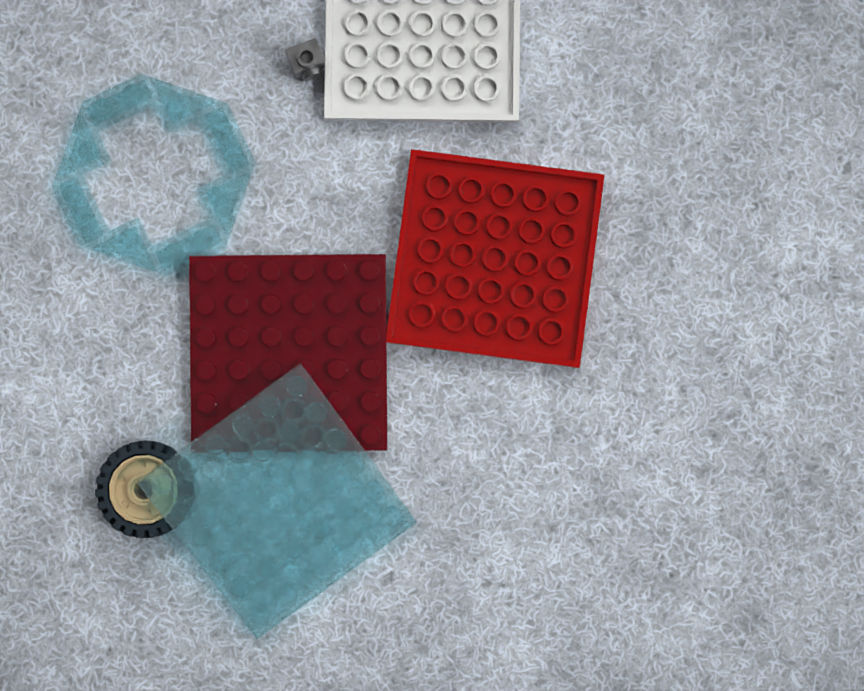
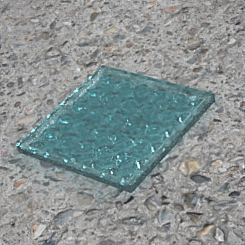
(277, 501)

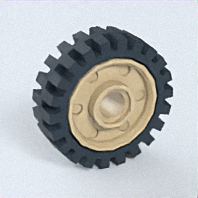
(119, 486)

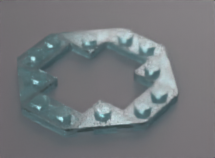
(87, 152)

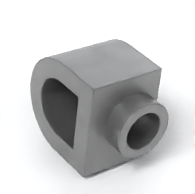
(306, 60)

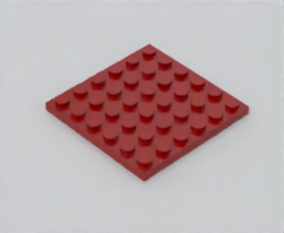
(495, 258)

